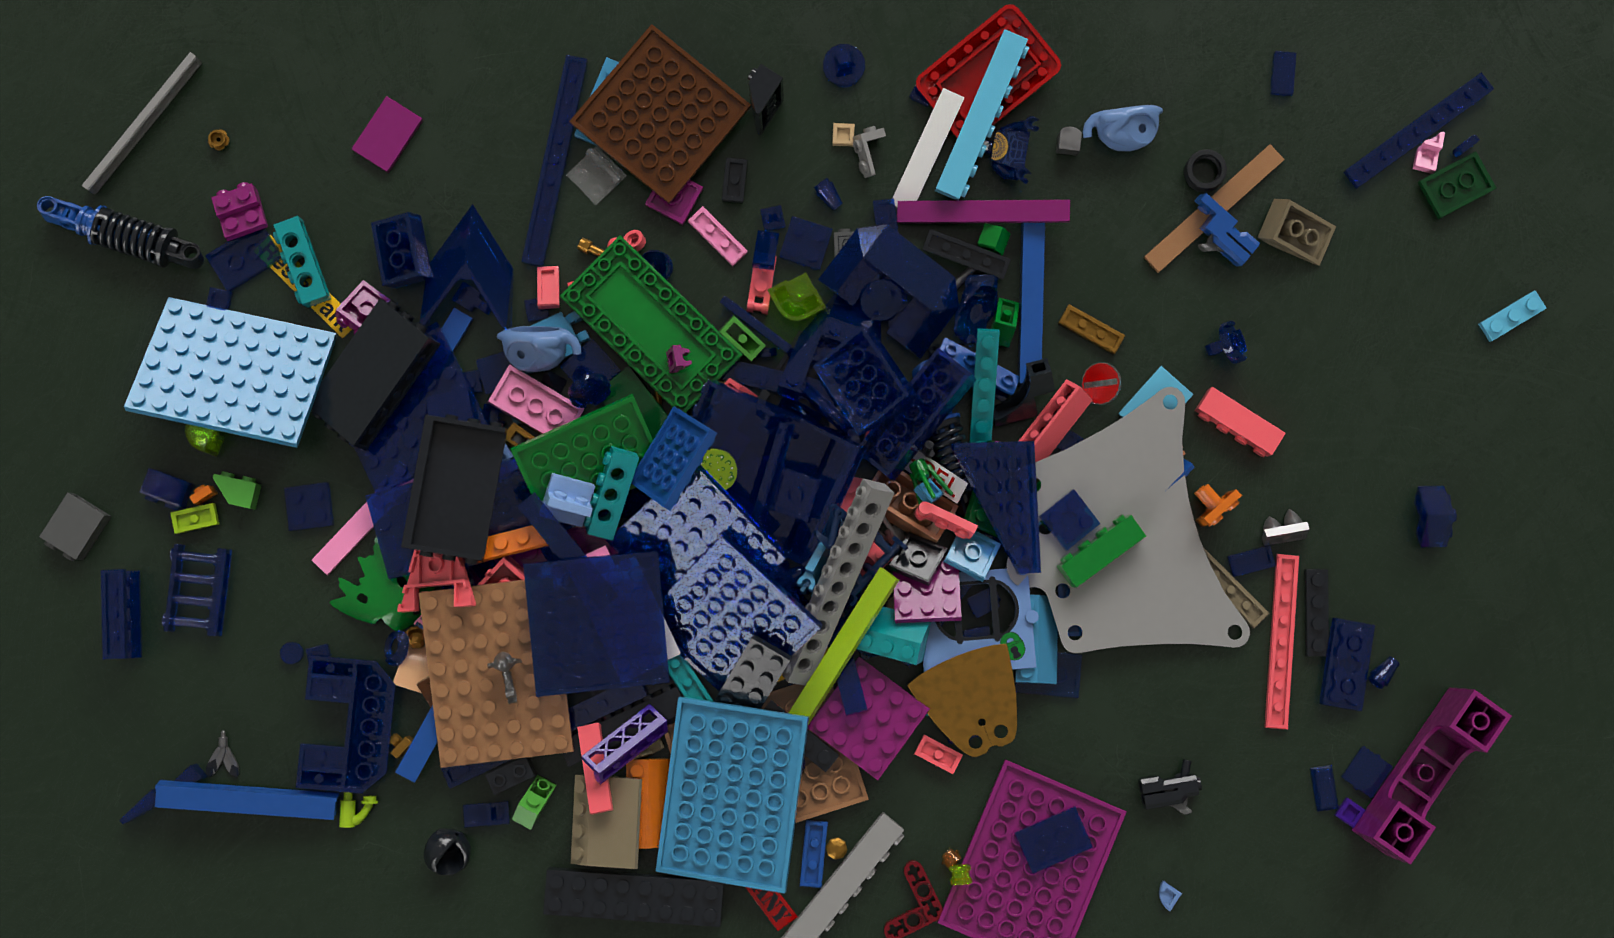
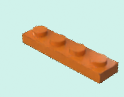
(513, 543)

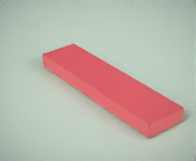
(598, 795)

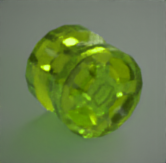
(960, 874)

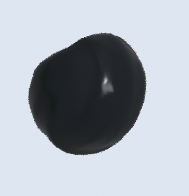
(447, 851)

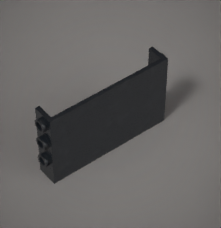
(373, 374)
(454, 488)

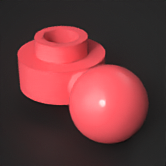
(634, 238)

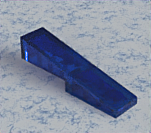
(147, 803)

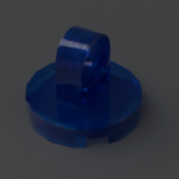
(844, 65)
(1230, 342)
(588, 389)

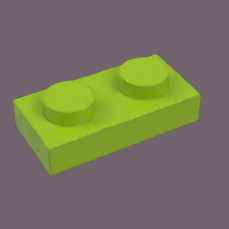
(195, 518)

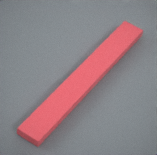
(1281, 641)

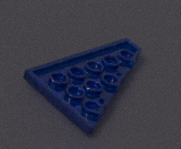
(1007, 490)

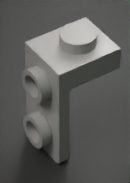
(861, 147)

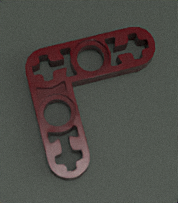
(921, 910)

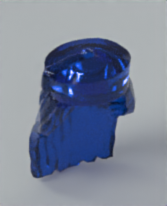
(976, 306)

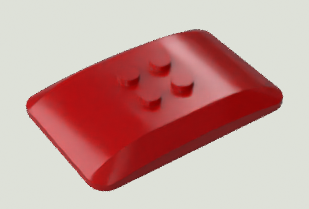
(967, 62)

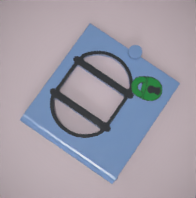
(1018, 637)

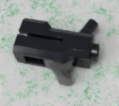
(1171, 790)

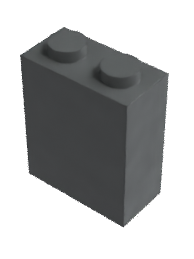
(74, 527)

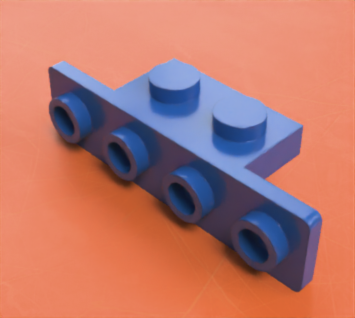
(1005, 380)

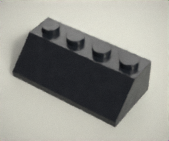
(765, 95)

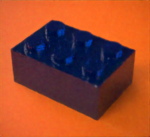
(401, 250)

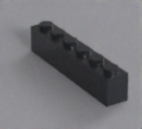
(664, 703)

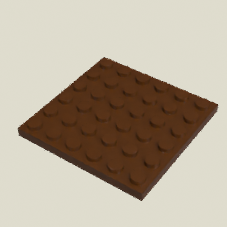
(660, 114)

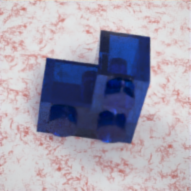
(1435, 516)

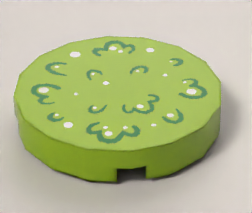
(720, 467)

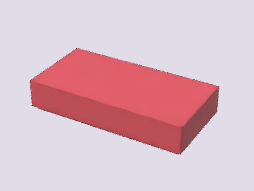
(548, 287)

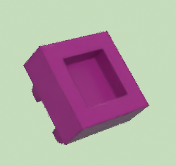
(675, 358)

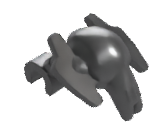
(504, 662)

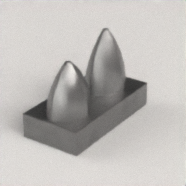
(1292, 530)

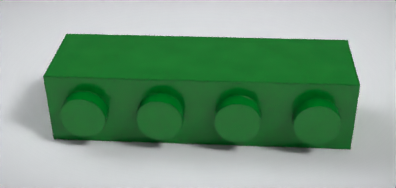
(1100, 551)

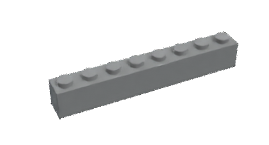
(847, 879)

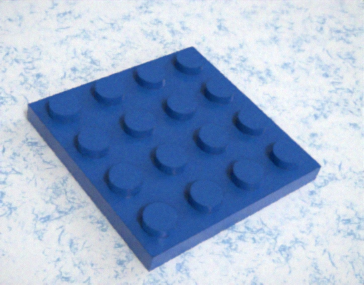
(673, 458)

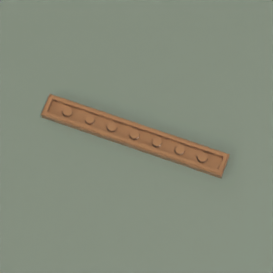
(1226, 197)

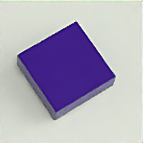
(1349, 812)

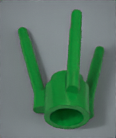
(920, 471)

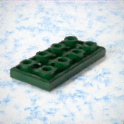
(629, 383)

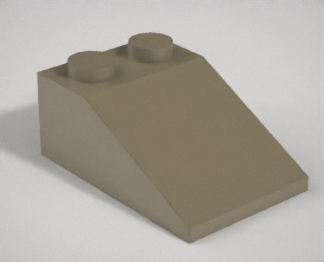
(1296, 231)

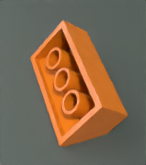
(654, 783)

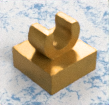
(401, 745)

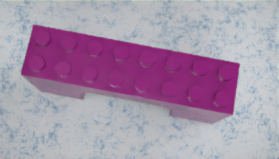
(1457, 726)

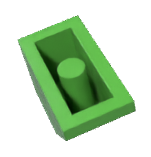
(742, 337)

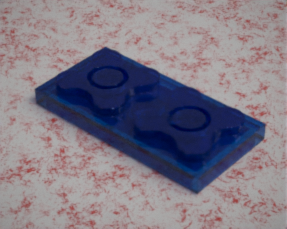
(1347, 664)

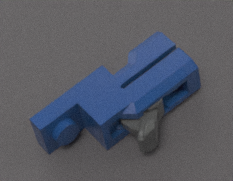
(1222, 233)

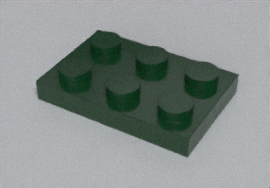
(1457, 185)

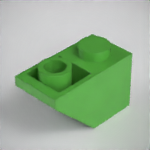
(238, 492)
(533, 802)

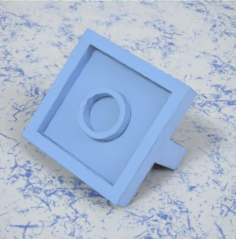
(569, 499)

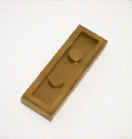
(1091, 329)

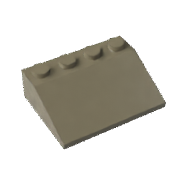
(609, 836)

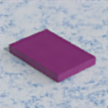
(387, 134)

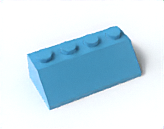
(1045, 644)

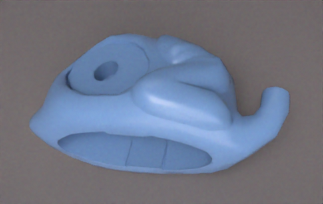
(1125, 127)
(537, 346)

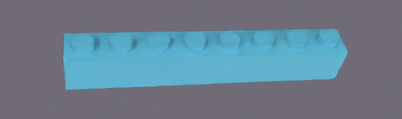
(981, 115)

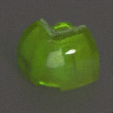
(797, 299)
(204, 439)

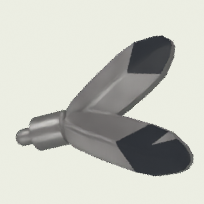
(224, 754)

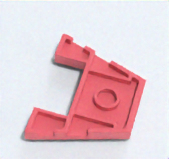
(432, 573)

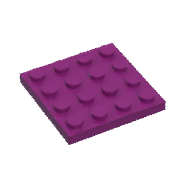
(874, 735)

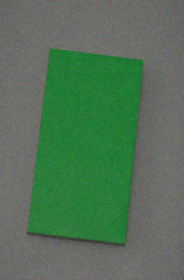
(643, 318)

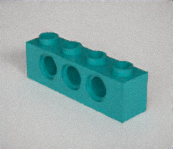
(318, 290)
(606, 526)

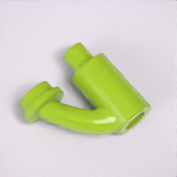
(347, 810)

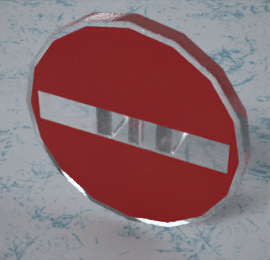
(1101, 383)

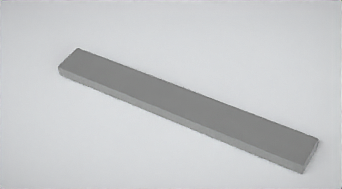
(142, 123)

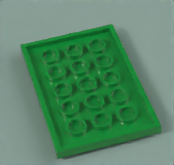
(580, 446)

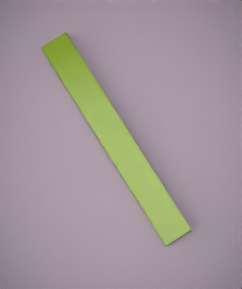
(845, 644)

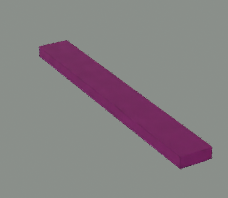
(984, 211)

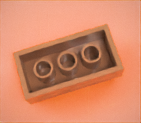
(904, 504)

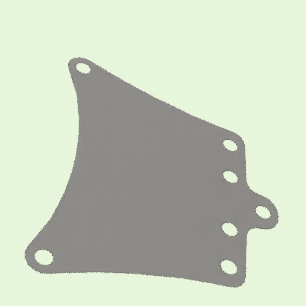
(1164, 582)

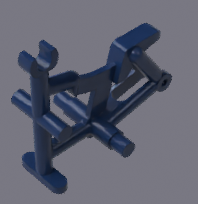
(831, 535)

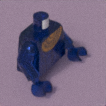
(1010, 149)

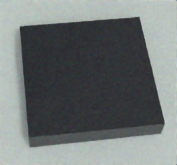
(919, 560)

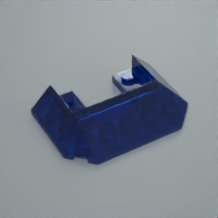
(894, 257)
(367, 730)

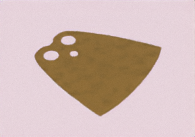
(971, 689)

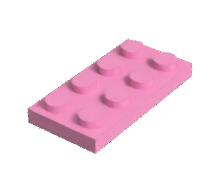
(532, 402)

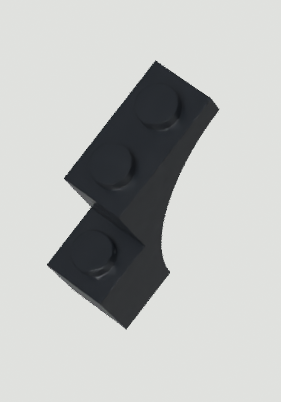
(1022, 404)

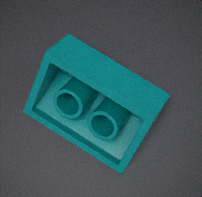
(896, 640)

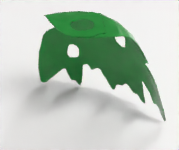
(382, 595)

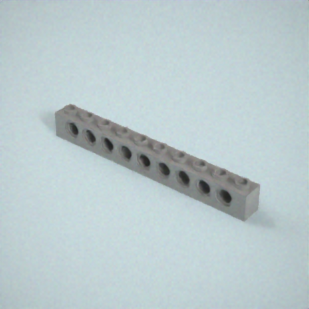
(840, 574)

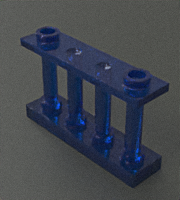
(215, 603)
(121, 614)

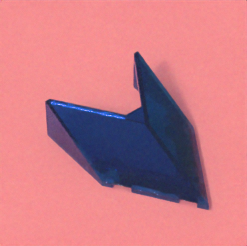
(474, 256)

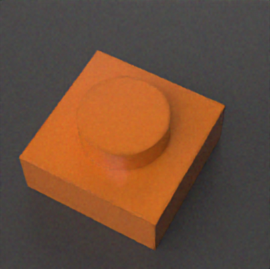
(203, 494)

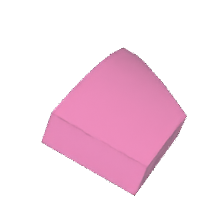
(1428, 153)

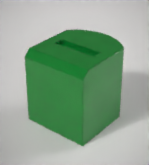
(994, 238)

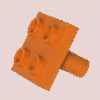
(1215, 504)

